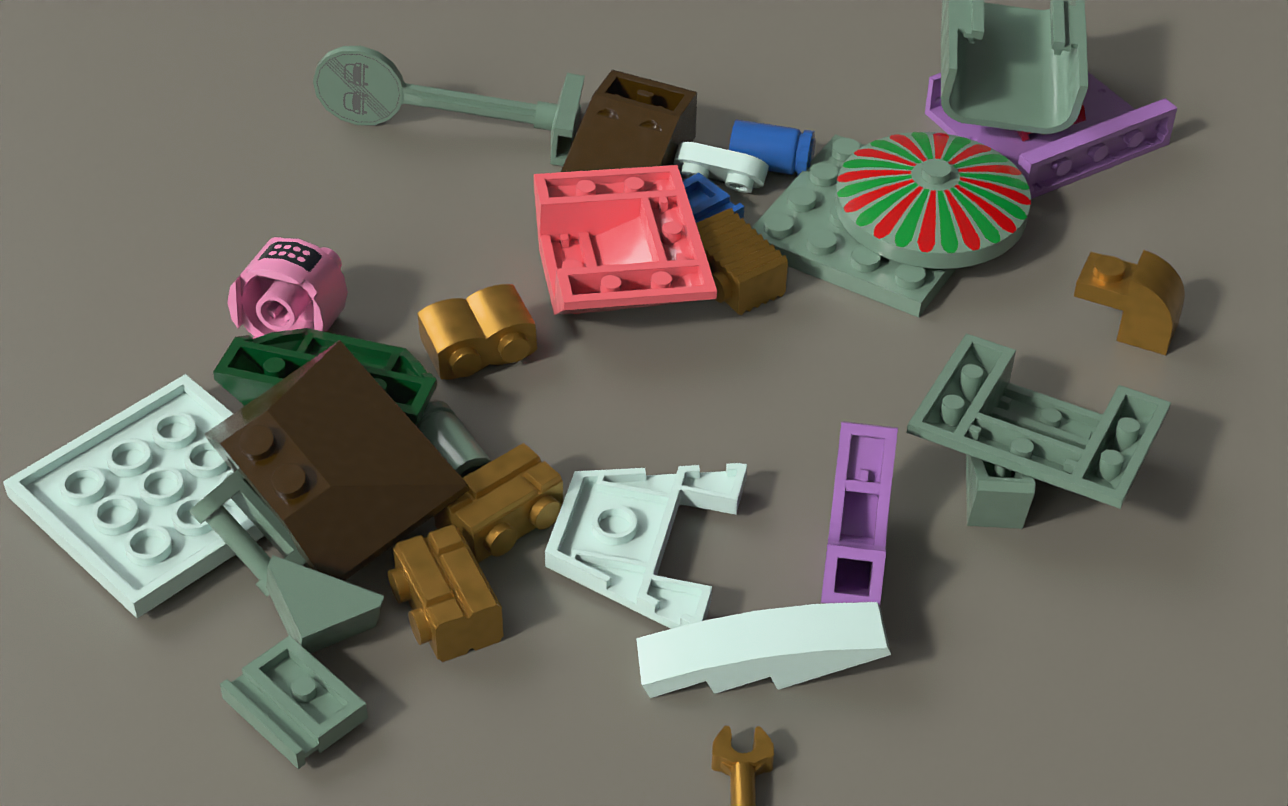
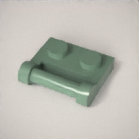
(235, 536)

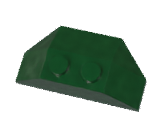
(260, 363)

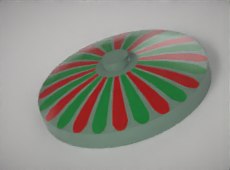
(932, 200)

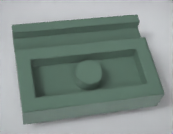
(294, 701)

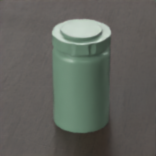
(452, 438)

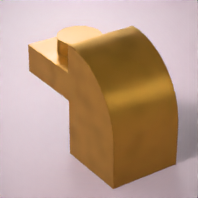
(1145, 292)

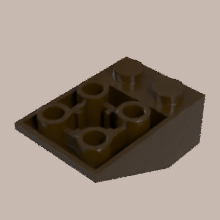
(632, 125)

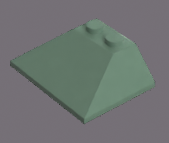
(1033, 433)

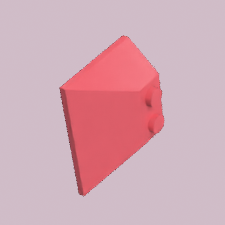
(619, 240)

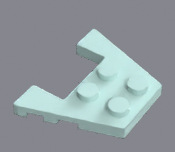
(618, 530)

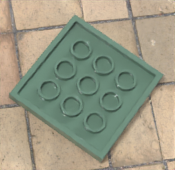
(815, 242)

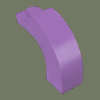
(859, 514)

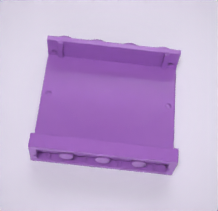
(1107, 138)

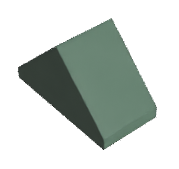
(996, 495)
(319, 607)

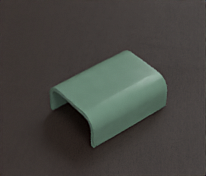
(1014, 64)

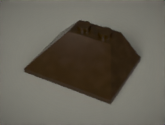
(337, 463)

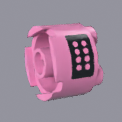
(288, 288)

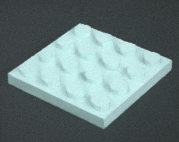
(126, 495)

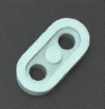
(736, 169)

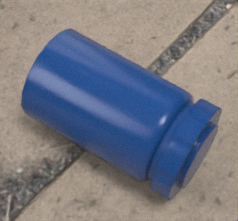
(780, 147)

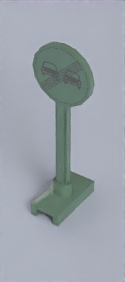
(369, 89)

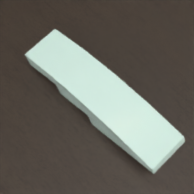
(760, 644)

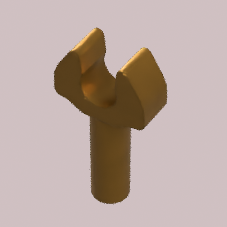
(742, 766)

